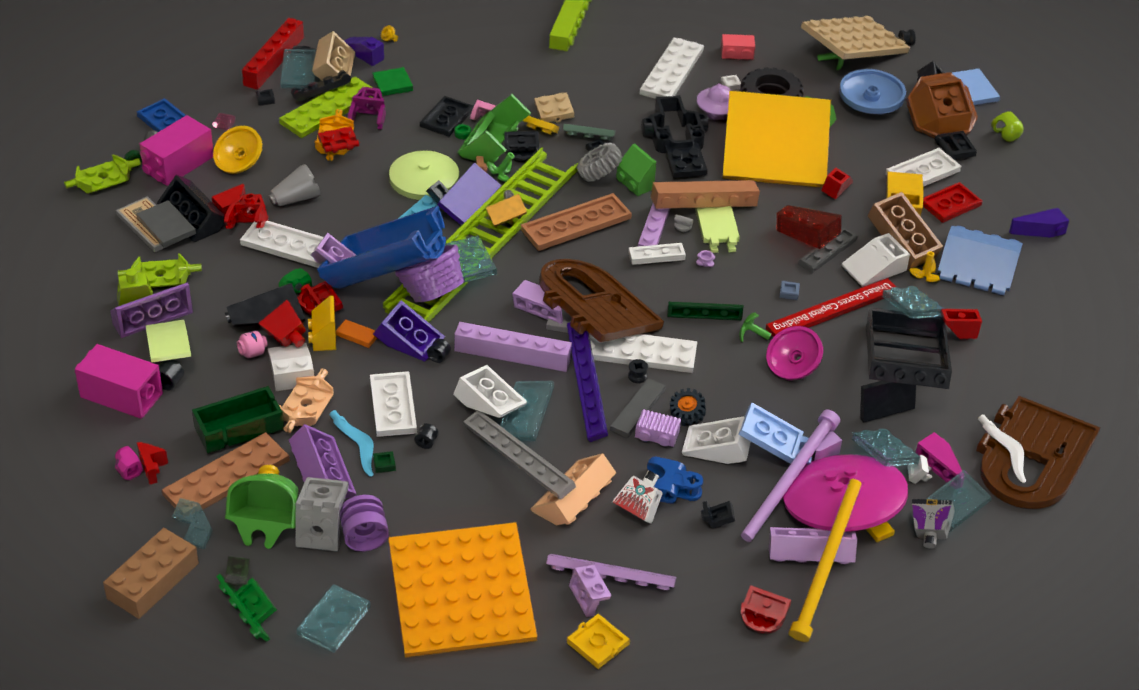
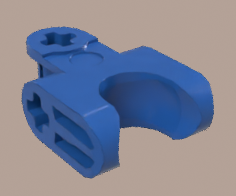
(675, 480)

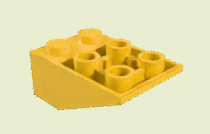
(909, 184)

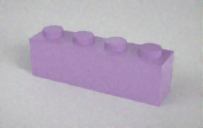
(808, 545)

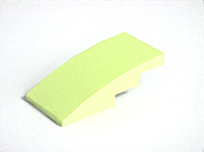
(168, 341)

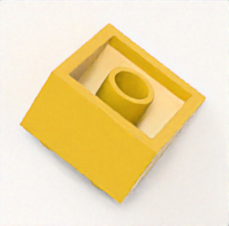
(323, 326)

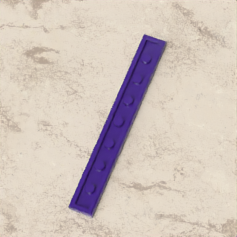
(588, 385)

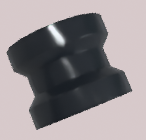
(907, 36)
(438, 350)
(638, 371)
(426, 436)

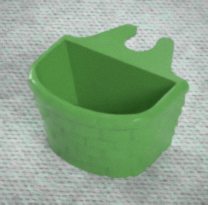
(262, 504)

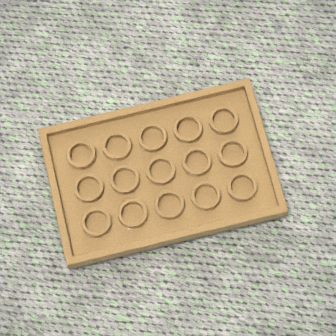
(855, 37)

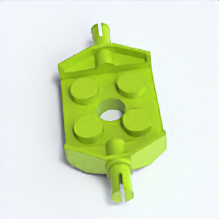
(113, 172)
(174, 271)

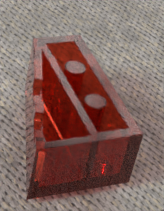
(809, 225)

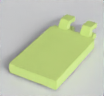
(717, 227)

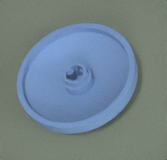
(872, 91)

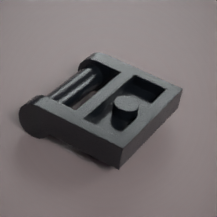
(959, 142)

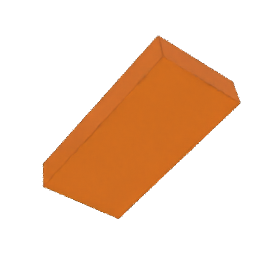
(356, 333)

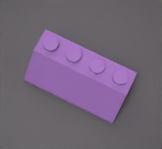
(152, 310)
(319, 457)

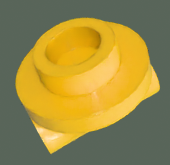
(388, 34)

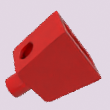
(284, 325)

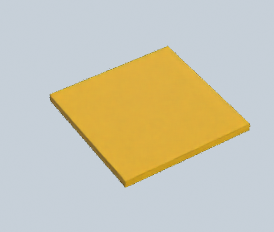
(777, 139)

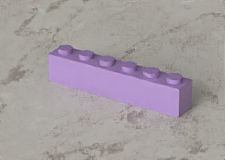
(513, 346)

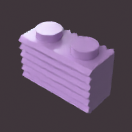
(657, 428)

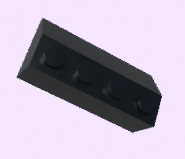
(194, 207)

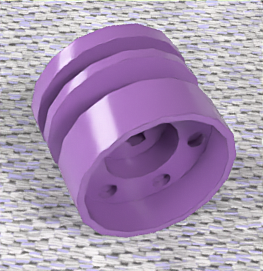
(363, 523)

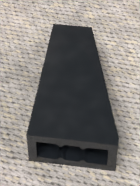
(256, 308)

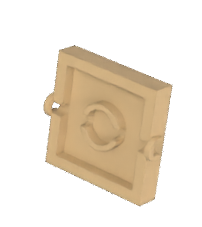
(554, 107)

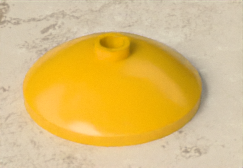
(237, 149)

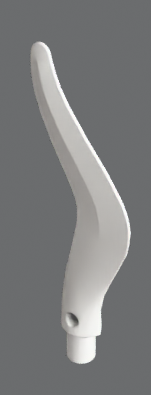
(1013, 446)

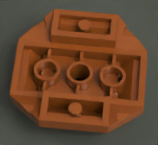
(928, 107)

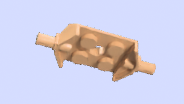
(308, 390)

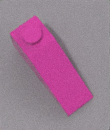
(939, 456)

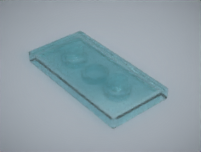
(526, 420)

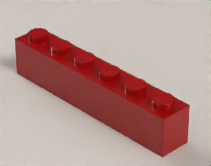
(272, 53)

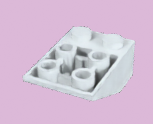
(877, 260)

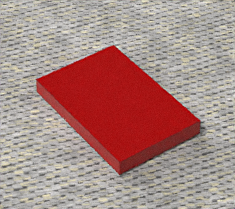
(951, 202)

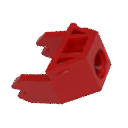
(247, 209)

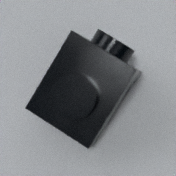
(718, 514)

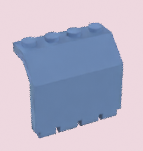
(979, 259)

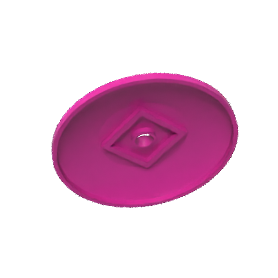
(822, 485)

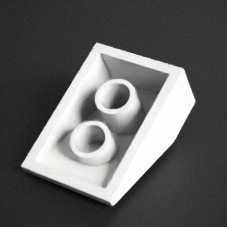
(288, 364)
(488, 393)
(717, 441)

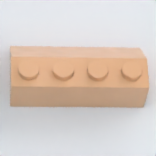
(589, 477)

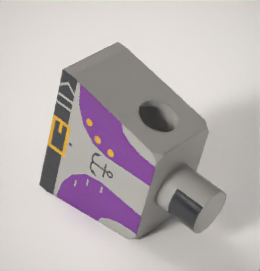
(932, 519)

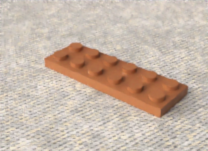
(575, 221)
(213, 480)

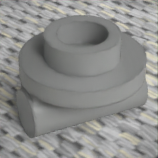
(683, 223)

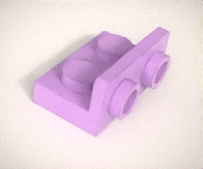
(588, 588)

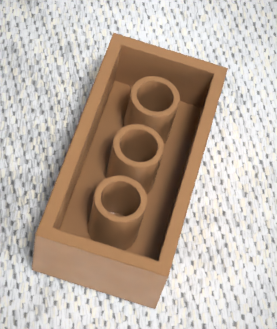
(905, 225)
(151, 573)

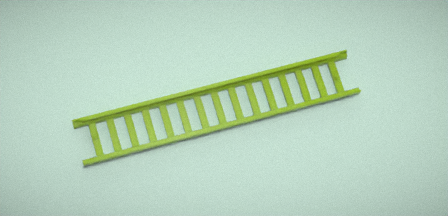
(479, 218)

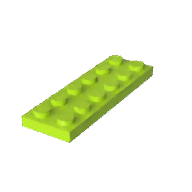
(307, 117)

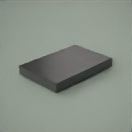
(166, 223)

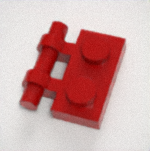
(338, 139)

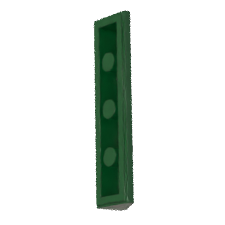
(705, 310)

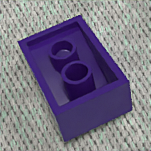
(407, 332)

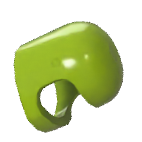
(1013, 127)

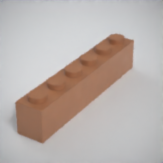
(704, 194)

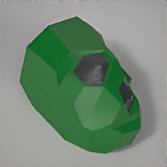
(298, 279)

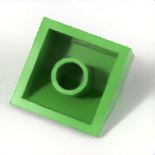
(637, 171)

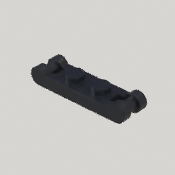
(315, 88)

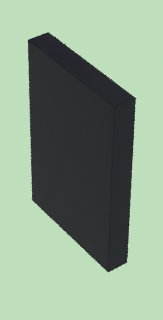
(446, 116)
(886, 399)

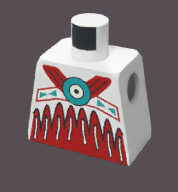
(640, 496)

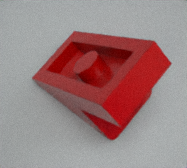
(151, 459)

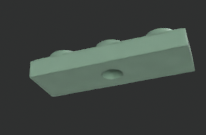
(589, 131)

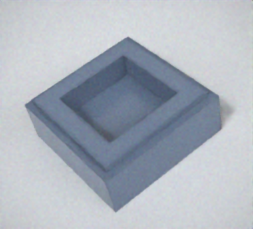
(789, 290)

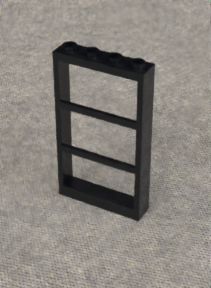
(903, 370)

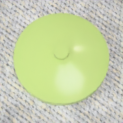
(419, 170)

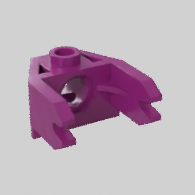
(364, 104)

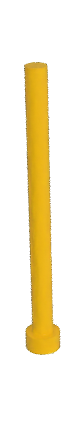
(801, 629)

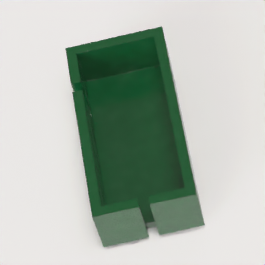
(237, 419)

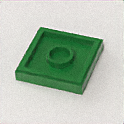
(392, 81)

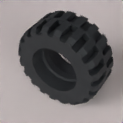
(772, 82)

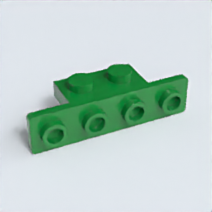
(252, 603)

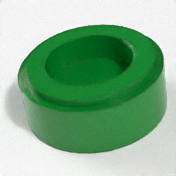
(462, 131)

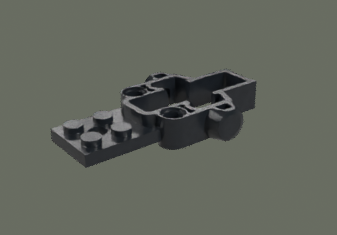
(681, 151)

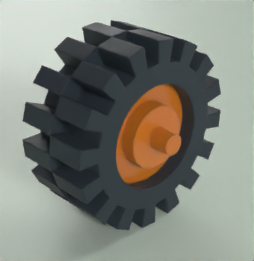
(688, 406)

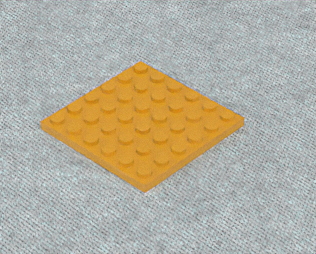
(461, 589)

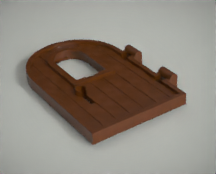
(606, 314)
(1041, 435)

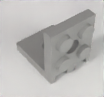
(320, 506)

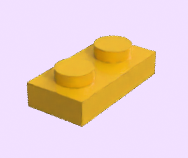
(546, 126)

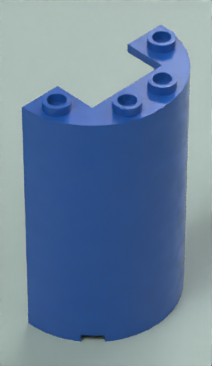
(388, 248)

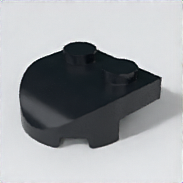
(521, 144)

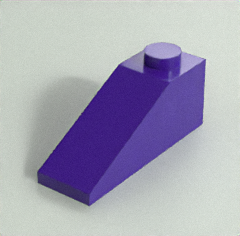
(367, 49)
(1040, 224)

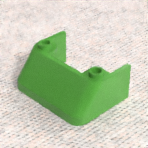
(489, 132)

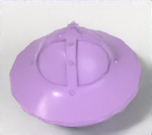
(714, 101)

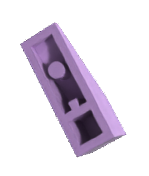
(530, 299)

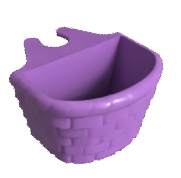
(434, 276)

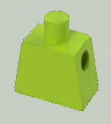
(132, 287)

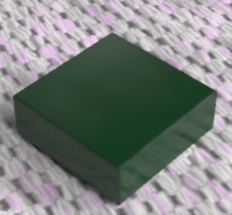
(384, 462)

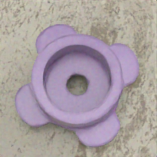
(705, 258)

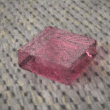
(224, 121)

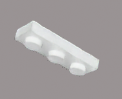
(656, 253)

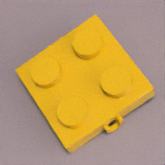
(598, 641)

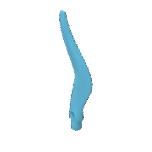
(362, 439)

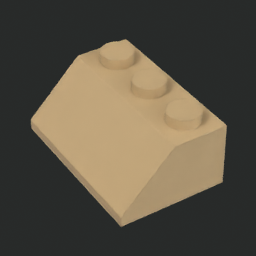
(332, 56)

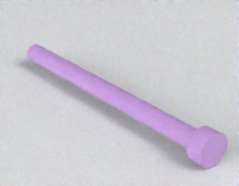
(828, 422)

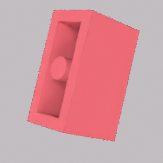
(737, 47)

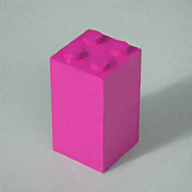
(176, 150)
(119, 381)

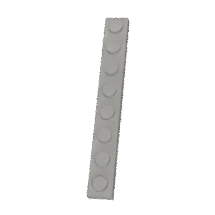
(520, 454)

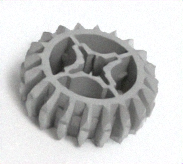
(599, 162)

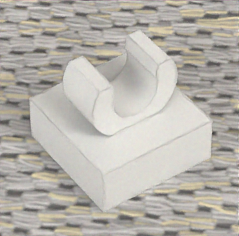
(919, 471)

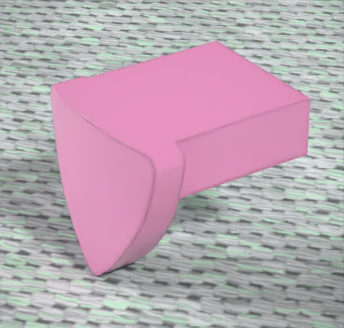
(480, 109)

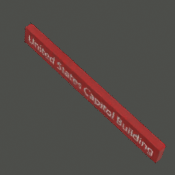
(832, 308)

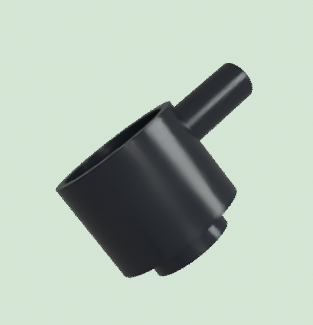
(170, 373)

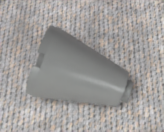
(295, 187)

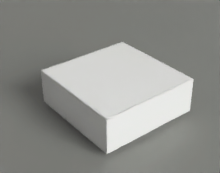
(731, 82)

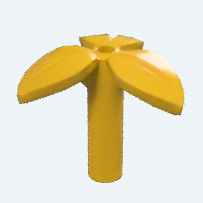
(928, 268)

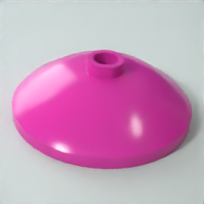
(789, 345)

